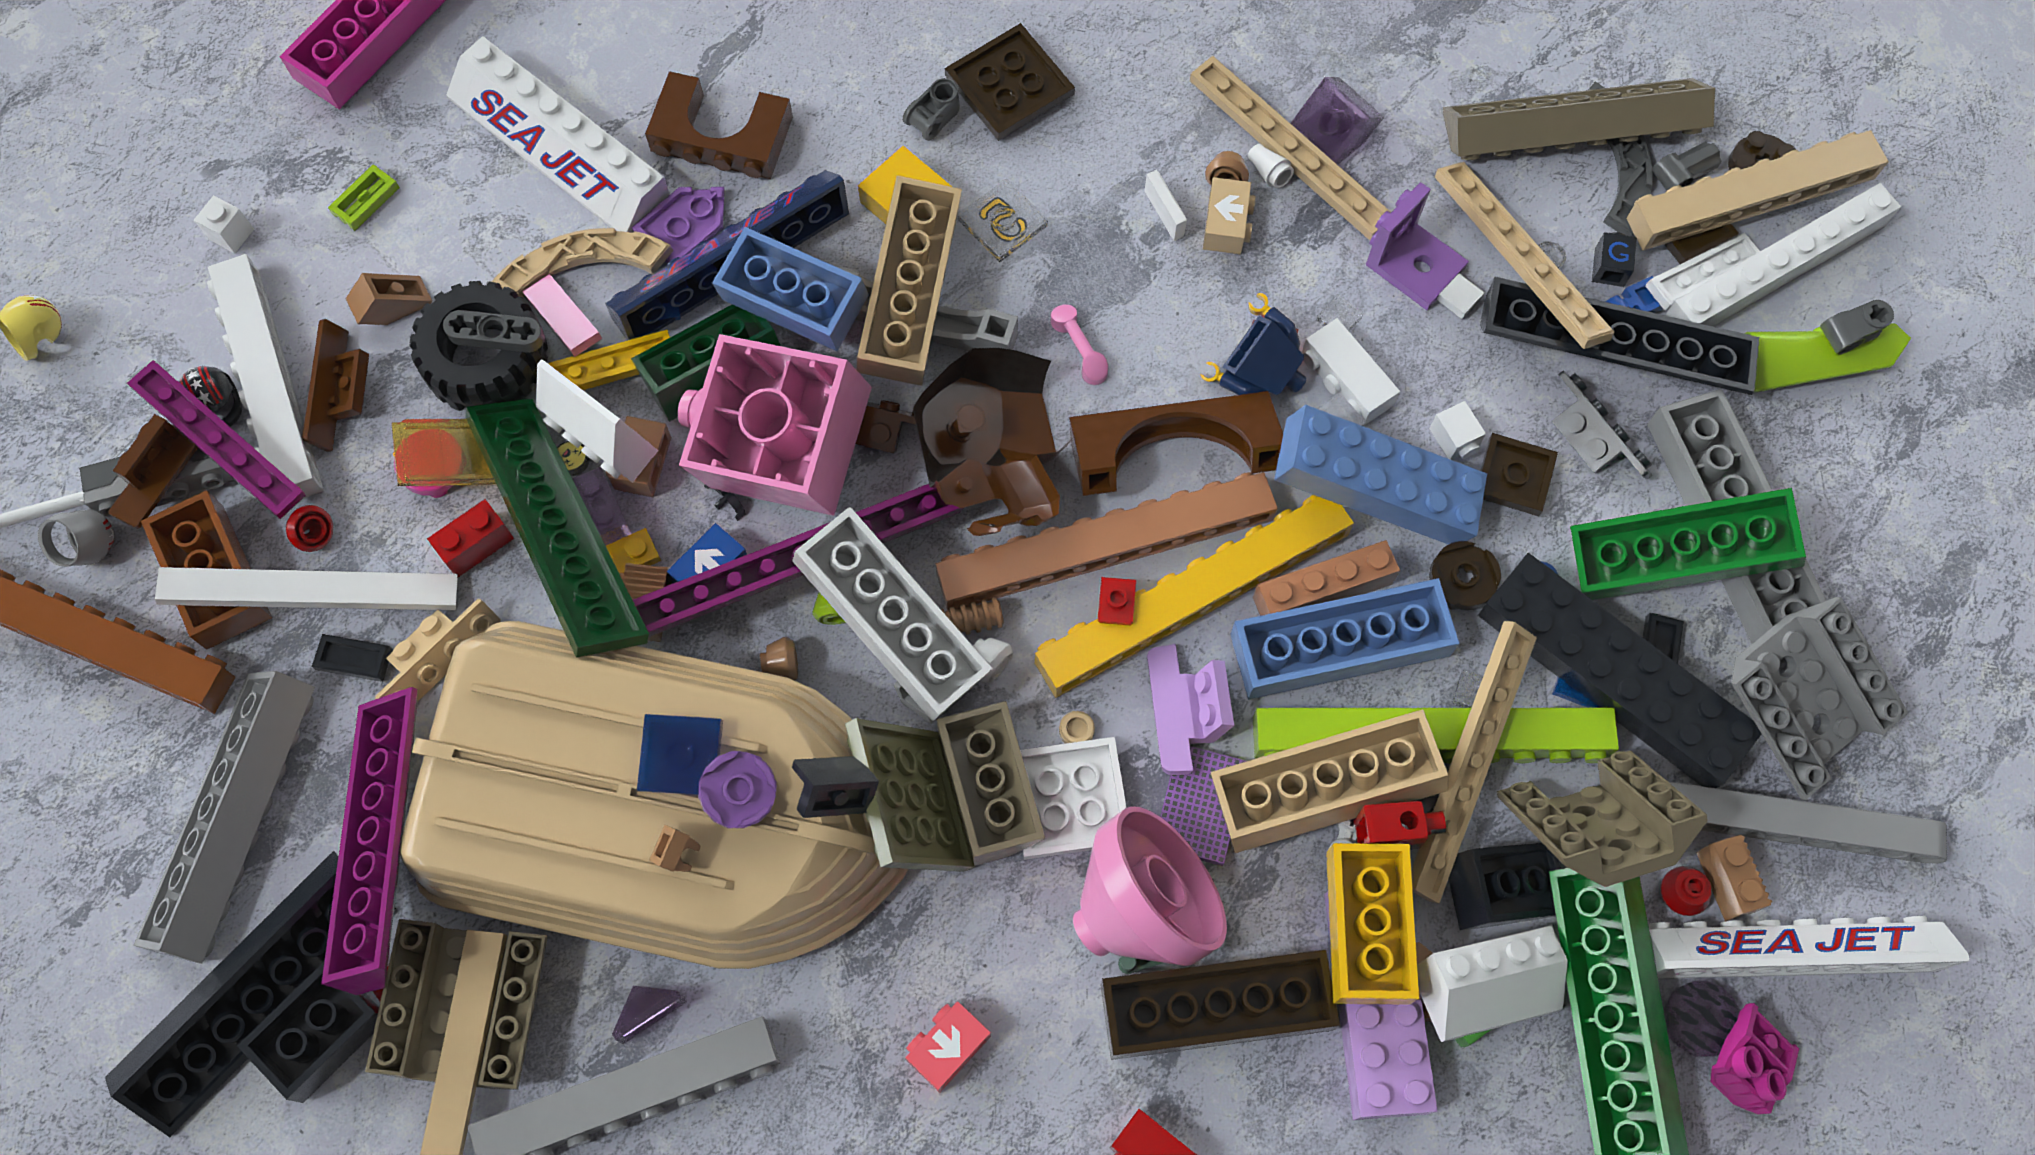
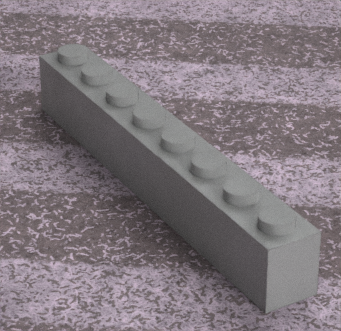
(629, 1093)

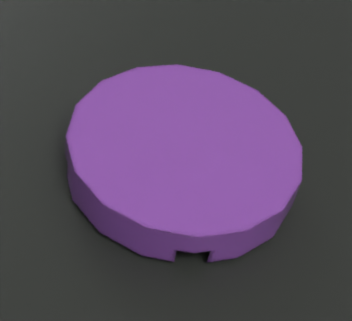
(737, 789)

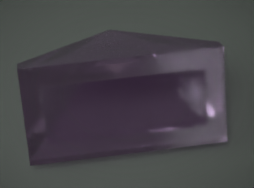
(643, 1009)

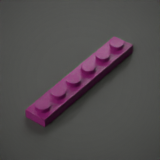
(216, 439)

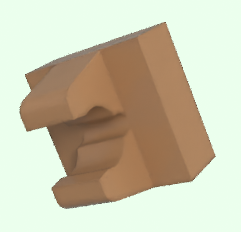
(670, 847)

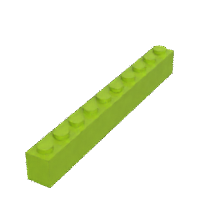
(1526, 734)

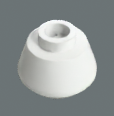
(996, 654)

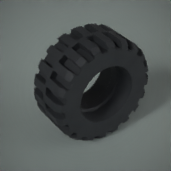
(491, 382)

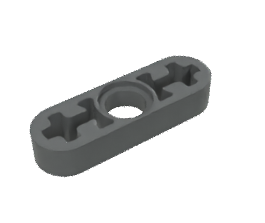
(482, 321)

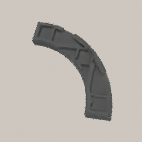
(1634, 178)

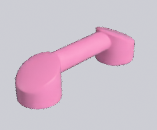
(1094, 363)

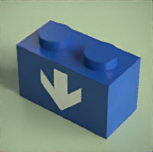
(710, 551)

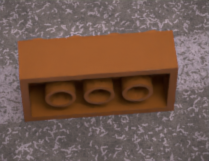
(201, 536)

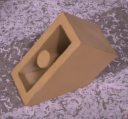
(386, 297)

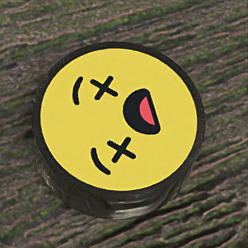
(573, 458)

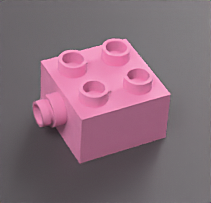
(774, 423)

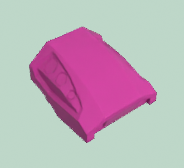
(1754, 1063)

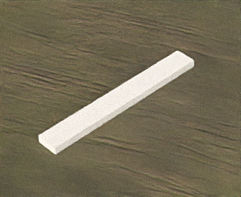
(305, 589)

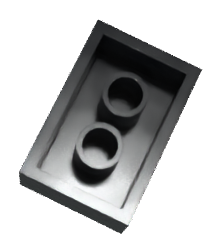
(309, 1036)

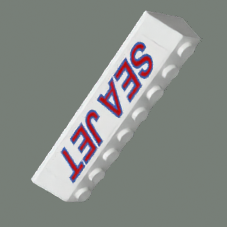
(555, 137)
(1804, 948)

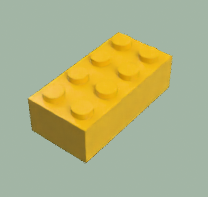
(1372, 924)

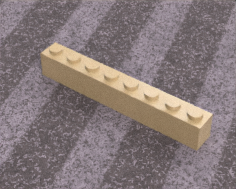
(1756, 189)

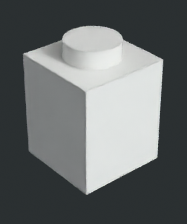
(224, 224)
(1457, 431)

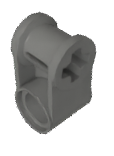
(929, 112)
(1857, 325)

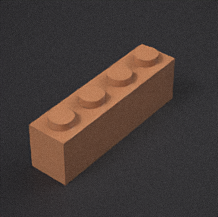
(1329, 580)

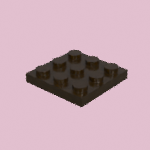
(1009, 81)

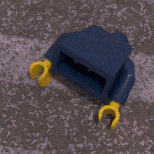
(1264, 357)

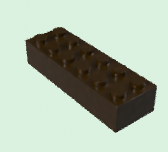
(1218, 1004)

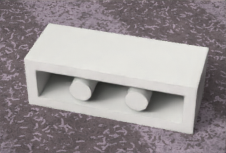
(1349, 370)

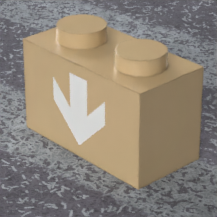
(1227, 216)

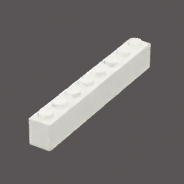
(1787, 258)
(262, 371)

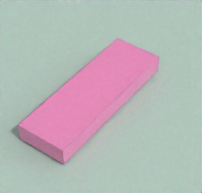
(562, 315)

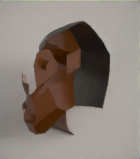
(990, 436)

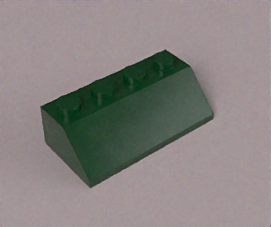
(685, 358)

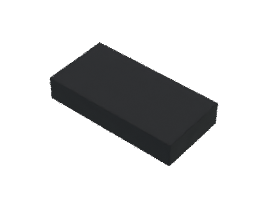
(352, 657)

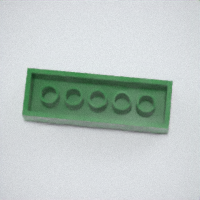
(1689, 545)

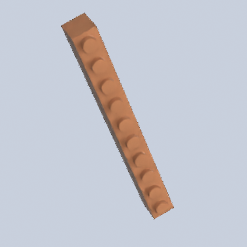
(1106, 540)

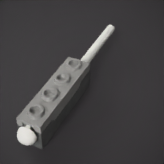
(103, 487)

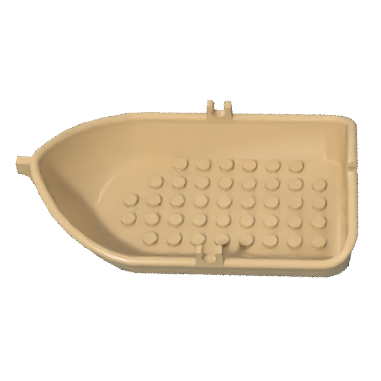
(541, 824)

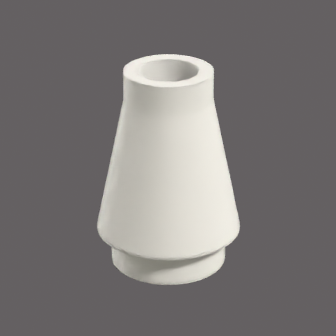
(1272, 167)

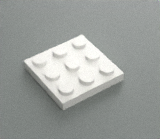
(1074, 792)

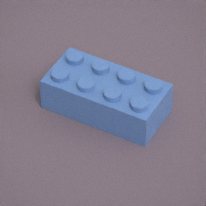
(791, 288)

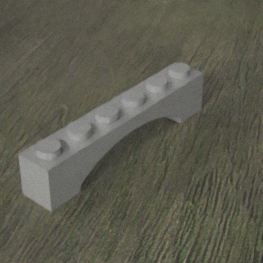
(964, 327)

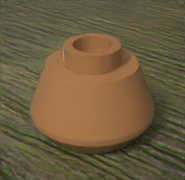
(1227, 166)
(780, 658)

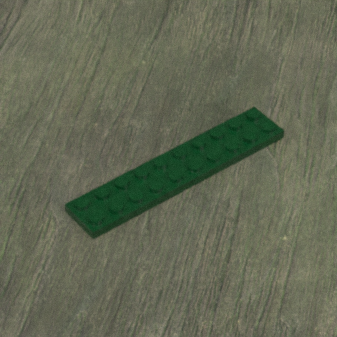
(556, 528)

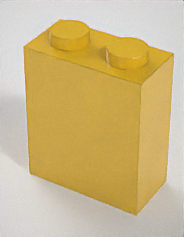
(878, 187)

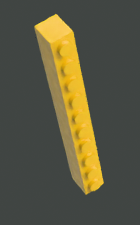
(1193, 593)

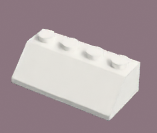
(591, 425)
(1493, 983)

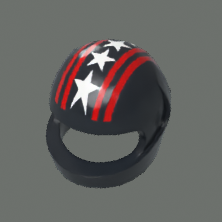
(213, 389)

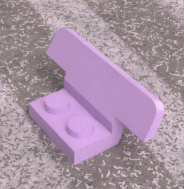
(1187, 707)

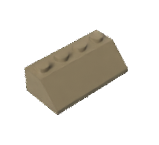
(990, 782)

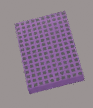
(1194, 808)

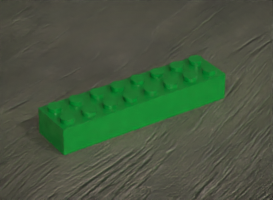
(1618, 1017)

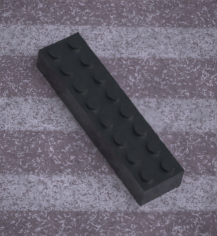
(1624, 672)

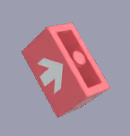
(947, 1045)

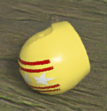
(27, 322)

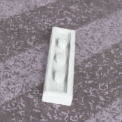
(1700, 269)

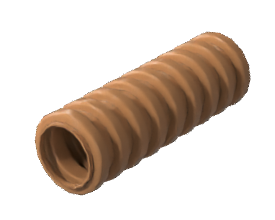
(976, 616)

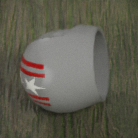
(88, 534)

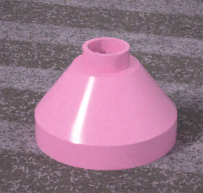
(1148, 894)

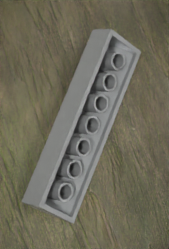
(225, 817)

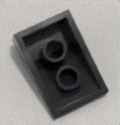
(1503, 885)

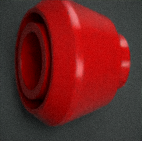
(309, 528)
(1678, 890)

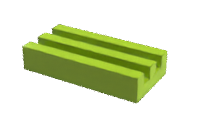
(367, 201)

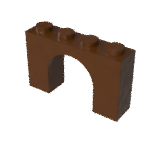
(749, 151)

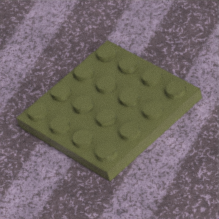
(915, 804)

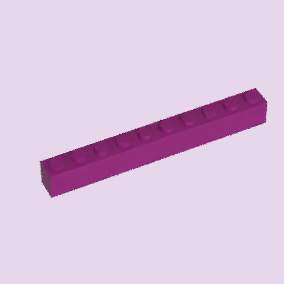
(774, 564)

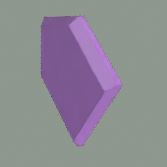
(685, 219)

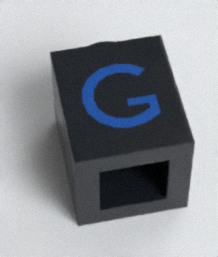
(1614, 259)

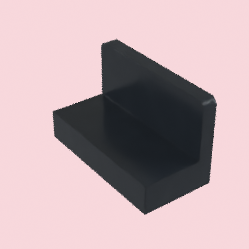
(834, 786)

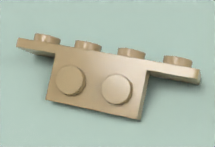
(429, 649)

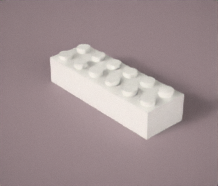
(891, 613)

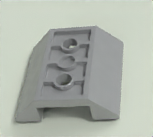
(1826, 675)

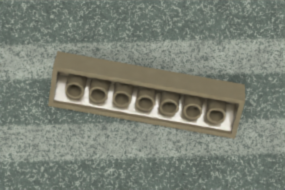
(1579, 117)

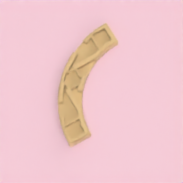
(584, 248)

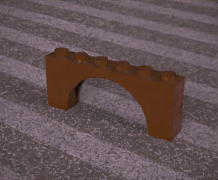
(1239, 422)

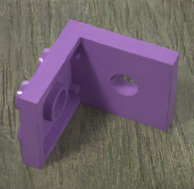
(1404, 242)

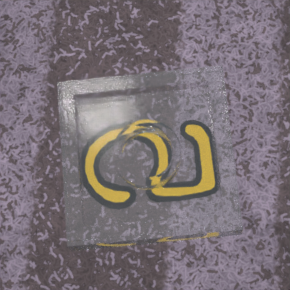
(1003, 220)

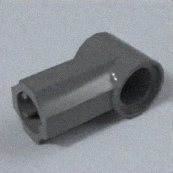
(1688, 166)

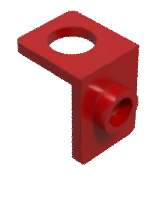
(1116, 601)

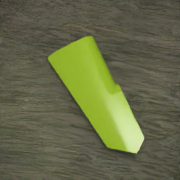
(1807, 356)

